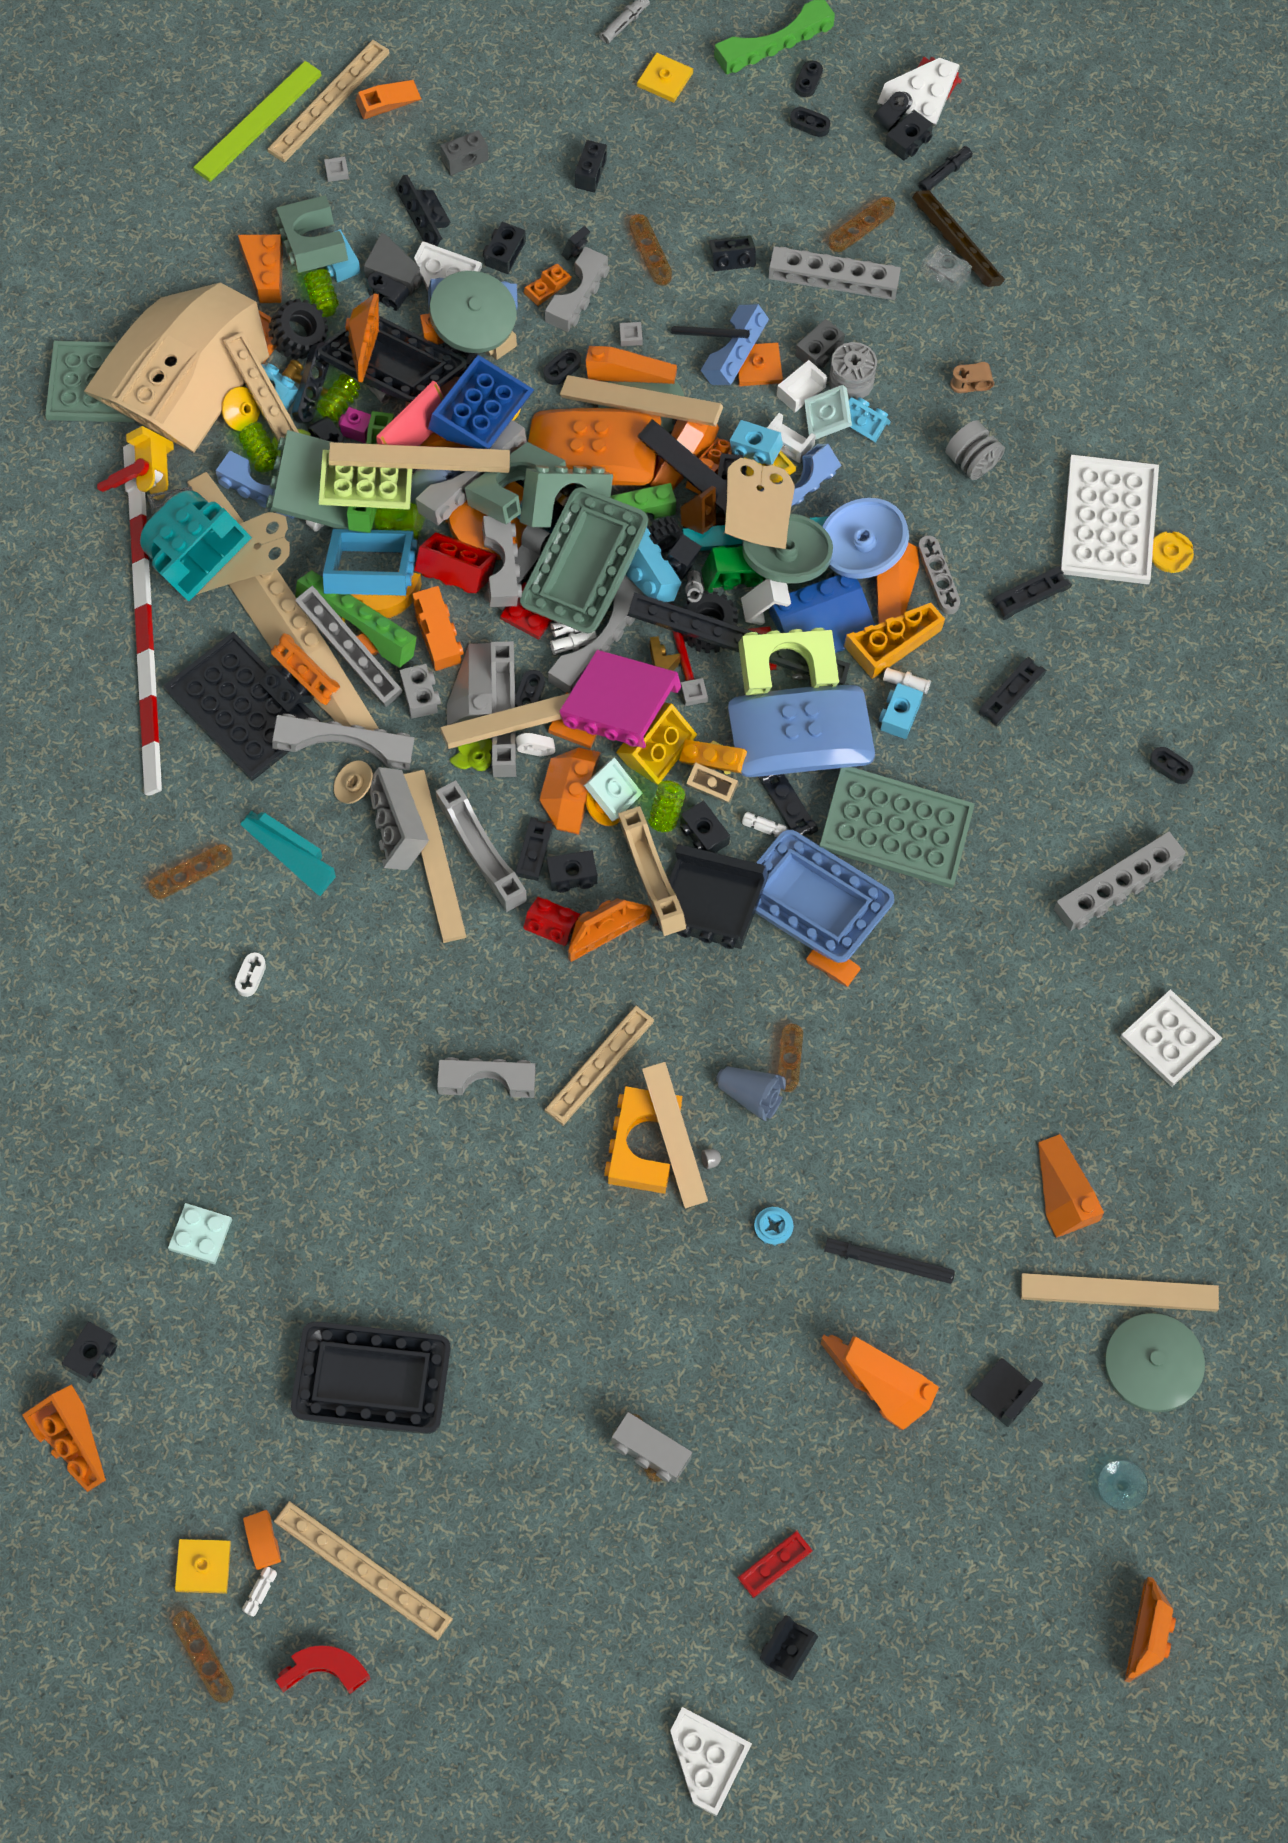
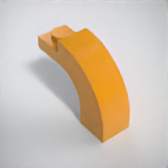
(391, 604)

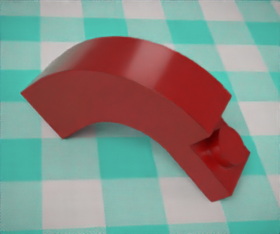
(328, 1660)

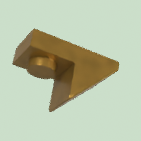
(659, 655)

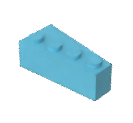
(652, 573)

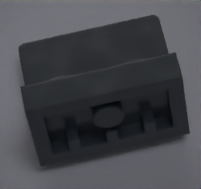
(1005, 1391)

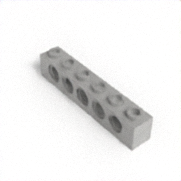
(872, 278)
(1164, 848)

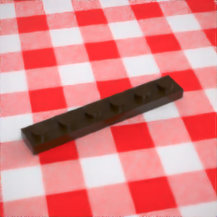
(958, 238)

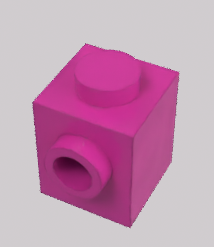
(355, 424)

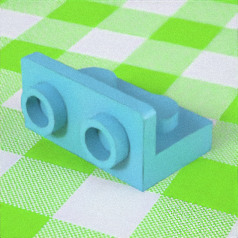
(866, 420)

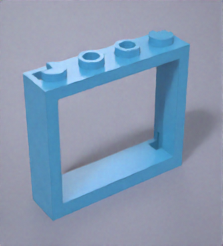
(369, 581)

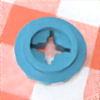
(775, 1215)

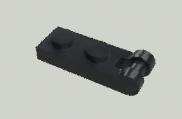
(534, 849)

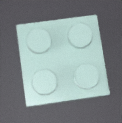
(828, 412)
(613, 789)
(200, 1233)

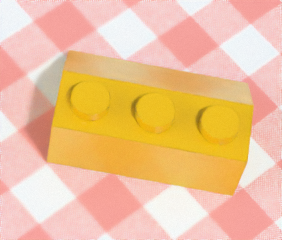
(663, 745)

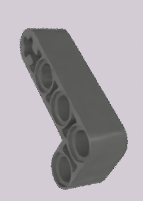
(529, 552)

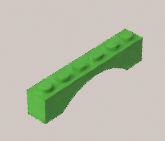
(739, 52)
(362, 518)
(390, 639)

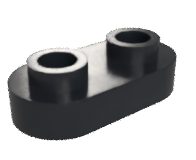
(809, 77)
(811, 121)
(560, 367)
(526, 691)
(1172, 764)

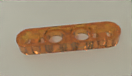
(860, 223)
(649, 250)
(188, 868)
(204, 1656)

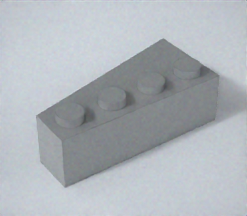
(397, 819)

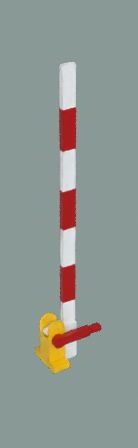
(144, 471)

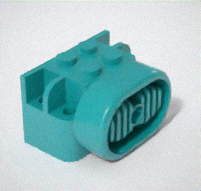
(191, 541)

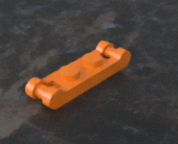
(304, 669)

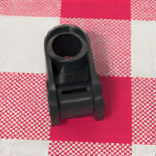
(890, 112)
(390, 291)
(326, 430)

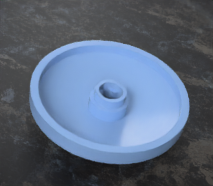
(866, 537)

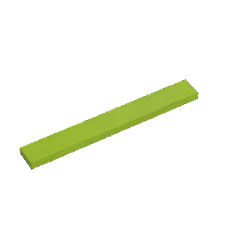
(257, 121)

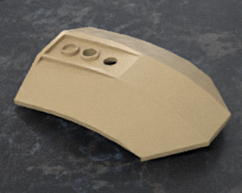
(192, 391)

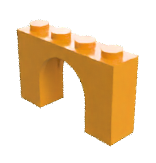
(625, 1167)

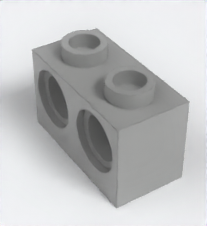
(417, 691)

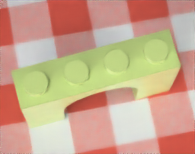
(814, 646)

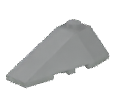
(473, 686)

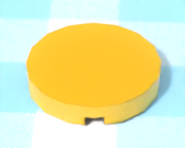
(1172, 552)

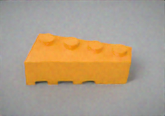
(895, 638)

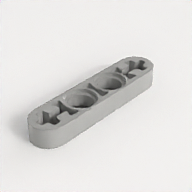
(939, 575)

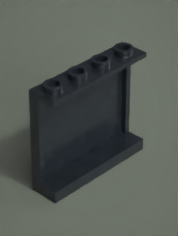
(716, 895)

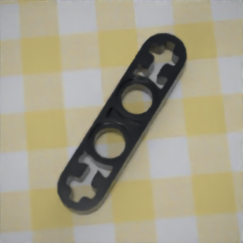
(309, 381)

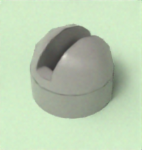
(710, 1158)

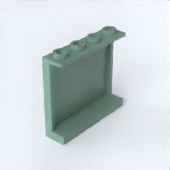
(298, 482)

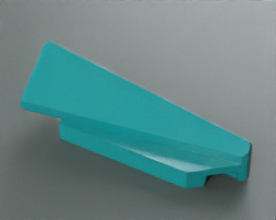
(292, 850)

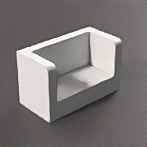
(801, 385)
(793, 443)
(762, 598)

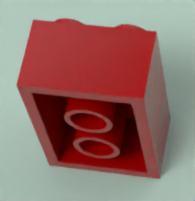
(455, 563)

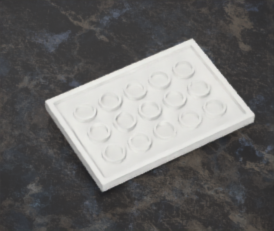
(1109, 519)

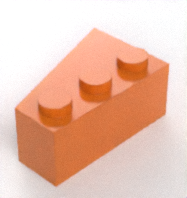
(265, 264)
(436, 628)

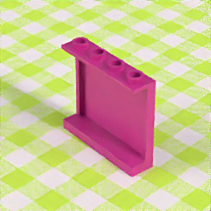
(618, 698)

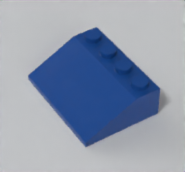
(479, 405)
(829, 604)

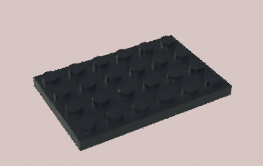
(232, 706)

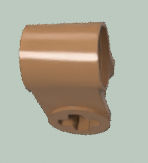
(974, 376)

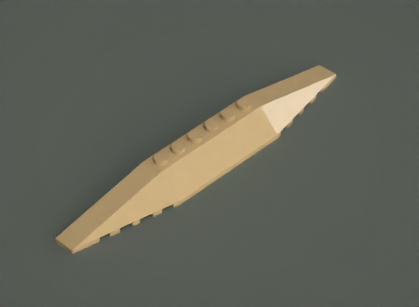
(275, 612)

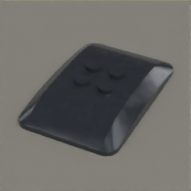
(399, 363)
(371, 1378)

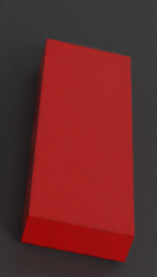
(774, 1564)

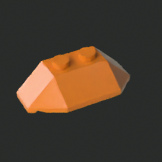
(564, 789)
(605, 924)
(1151, 1631)

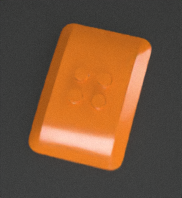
(598, 439)

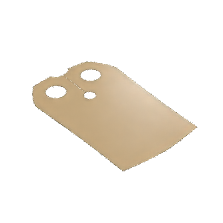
(756, 514)
(253, 562)

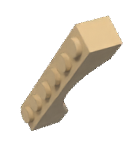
(651, 871)

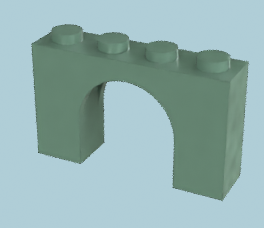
(310, 252)
(544, 484)
(487, 491)

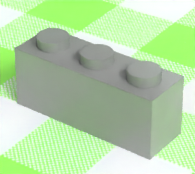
(650, 1448)

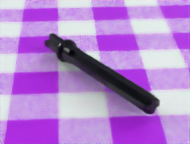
(889, 1260)

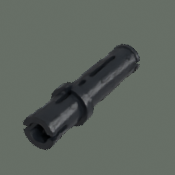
(951, 164)

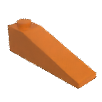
(363, 331)
(620, 365)
(695, 438)
(896, 585)
(1066, 1191)
(895, 1387)
(65, 1426)

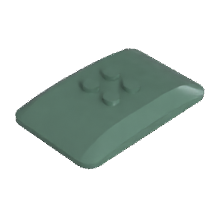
(584, 560)

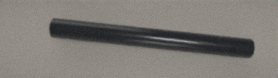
(712, 332)

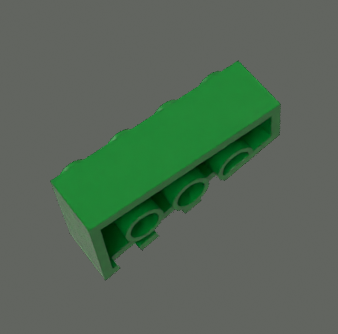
(728, 569)

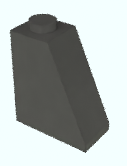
(393, 263)

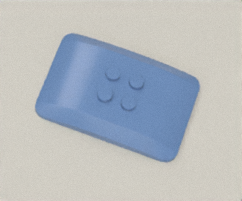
(802, 730)
(820, 897)

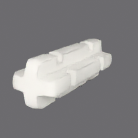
(763, 824)
(259, 1591)

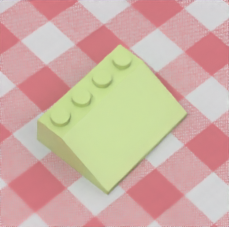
(364, 486)

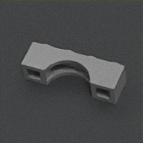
(565, 309)
(503, 585)
(457, 1075)

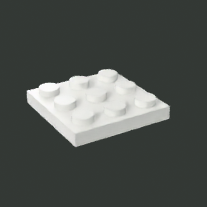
(1171, 1038)

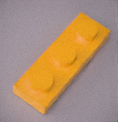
(713, 756)

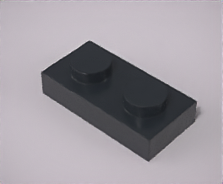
(576, 243)

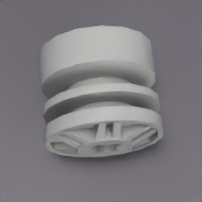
(853, 367)
(974, 450)

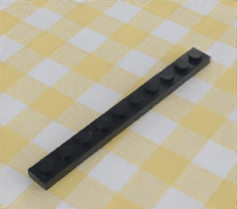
(714, 632)

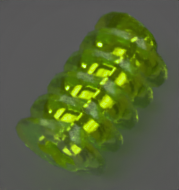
(321, 291)
(338, 397)
(258, 447)
(666, 806)

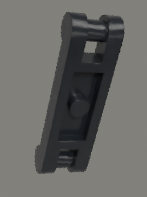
(1031, 592)
(1012, 691)
(788, 804)

